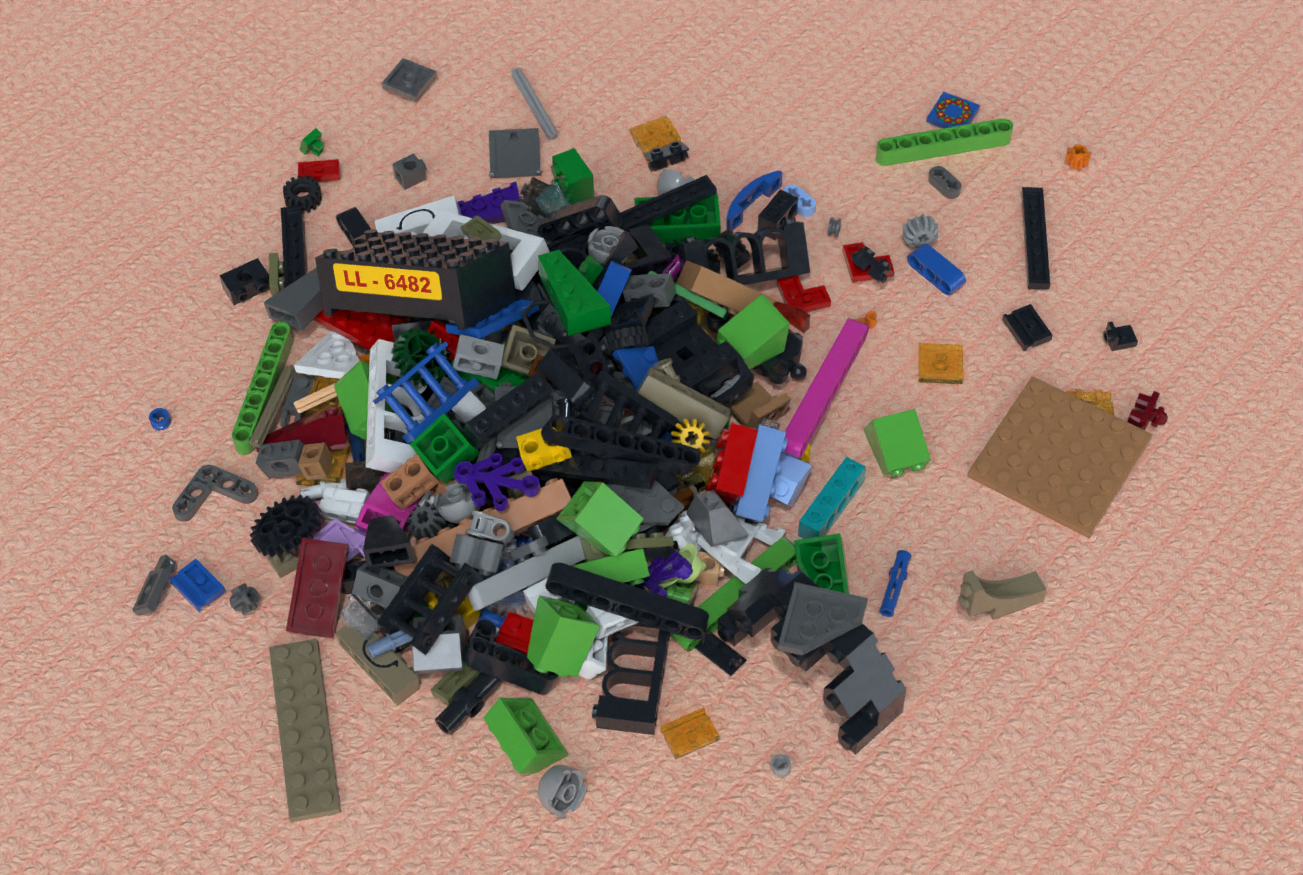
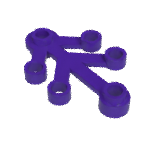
(494, 478)
(680, 568)

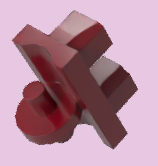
(1147, 403)

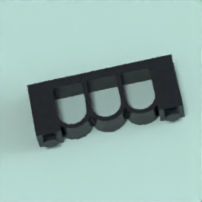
(791, 245)
(650, 254)
(626, 713)

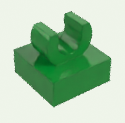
(312, 143)

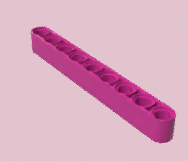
(824, 387)

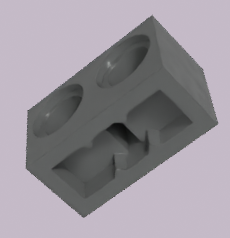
(657, 284)

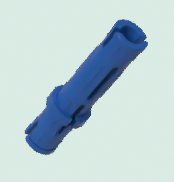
(902, 561)

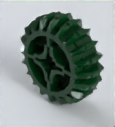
(417, 344)

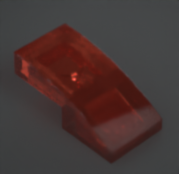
(794, 315)

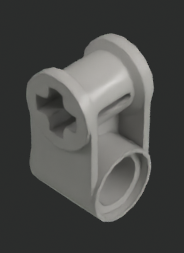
(485, 528)

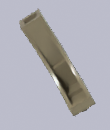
(1000, 596)

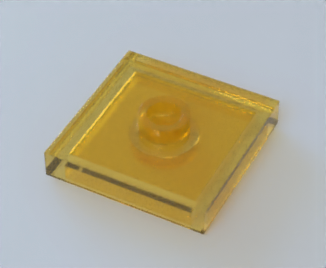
(940, 363)

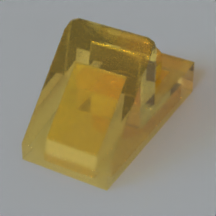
(704, 467)

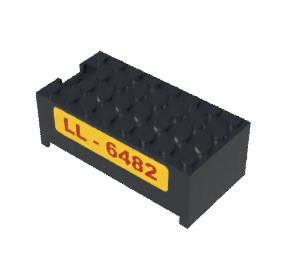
(418, 276)

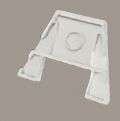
(731, 553)

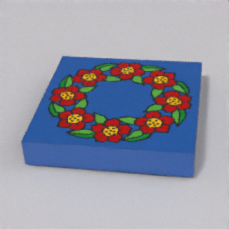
(952, 111)

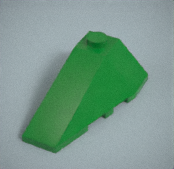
(824, 561)

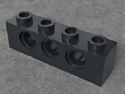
(507, 410)

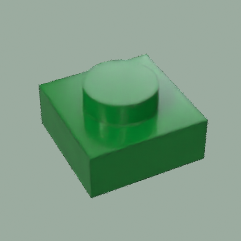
(590, 269)

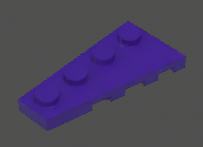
(489, 205)

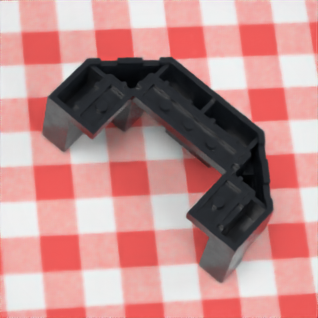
(861, 692)

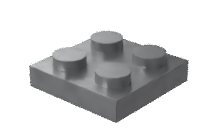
(409, 80)

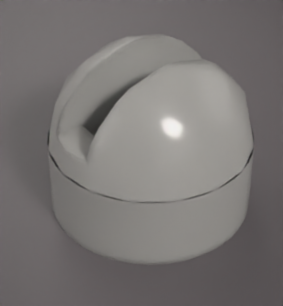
(778, 765)

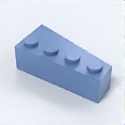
(763, 467)

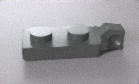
(154, 585)

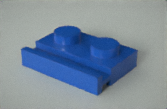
(197, 585)

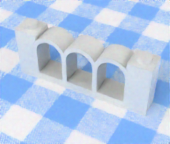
(525, 246)
(381, 452)

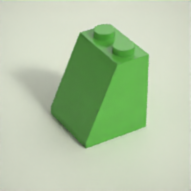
(756, 332)
(353, 397)
(898, 443)
(601, 518)
(560, 636)

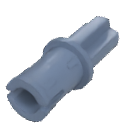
(387, 643)

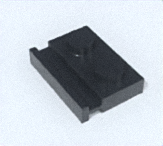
(1027, 327)

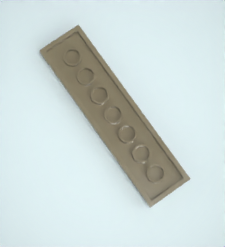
(304, 731)

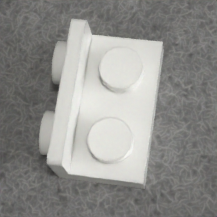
(684, 531)

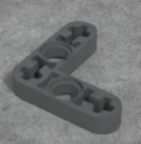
(208, 485)

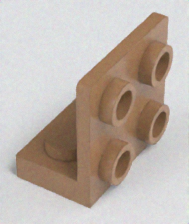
(759, 405)

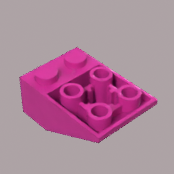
(380, 505)

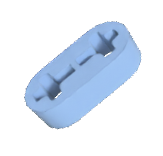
(803, 200)

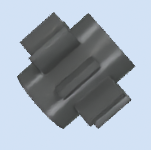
(244, 598)

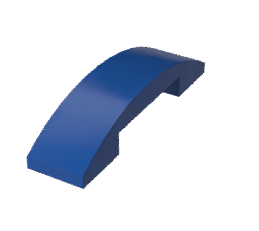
(765, 185)

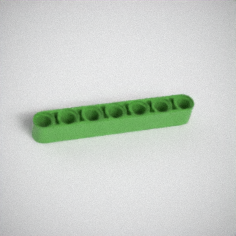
(943, 142)
(262, 384)
(778, 556)

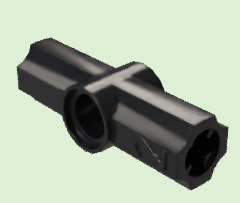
(467, 702)

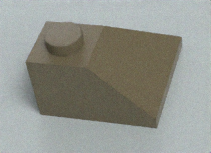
(522, 350)

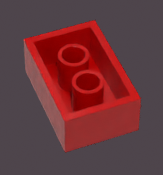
(732, 462)

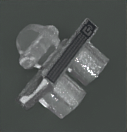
(359, 615)

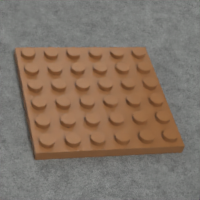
(1060, 456)

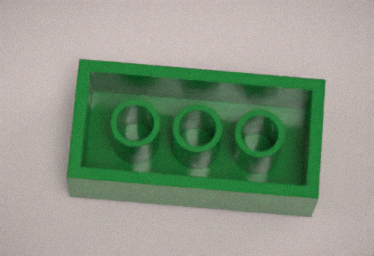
(695, 220)

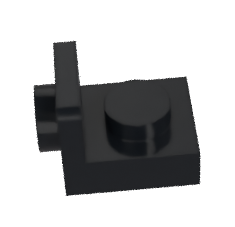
(1119, 337)

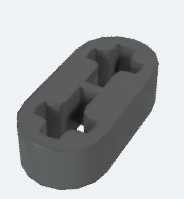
(943, 182)

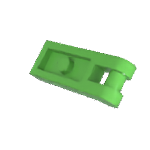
(683, 592)

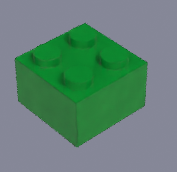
(572, 176)
(444, 447)

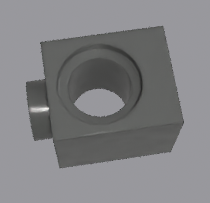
(409, 171)

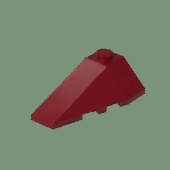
(319, 427)

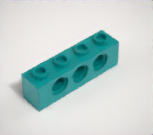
(832, 499)

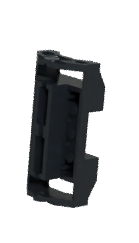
(705, 363)

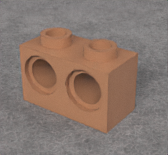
(409, 482)

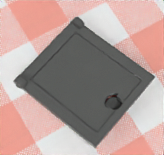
(514, 153)
(530, 422)

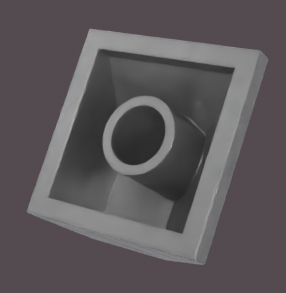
(715, 519)

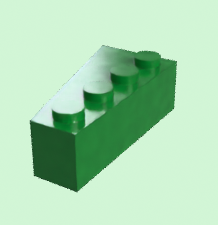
(572, 295)

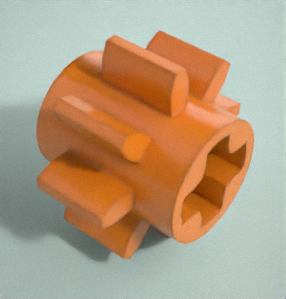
(1078, 156)

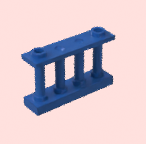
(430, 413)

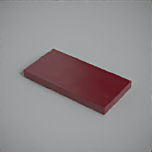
(317, 588)

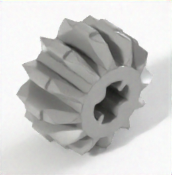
(920, 231)

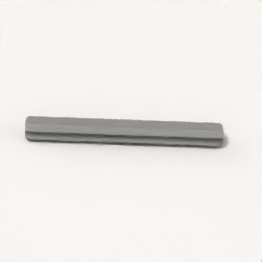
(534, 103)

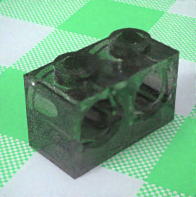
(368, 478)

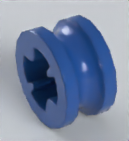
(164, 423)

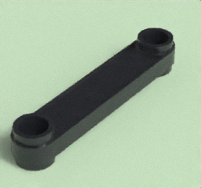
(773, 368)

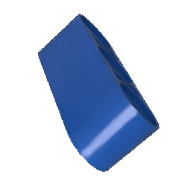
(936, 269)
(613, 283)

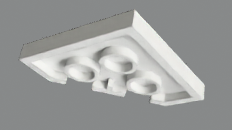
(329, 357)

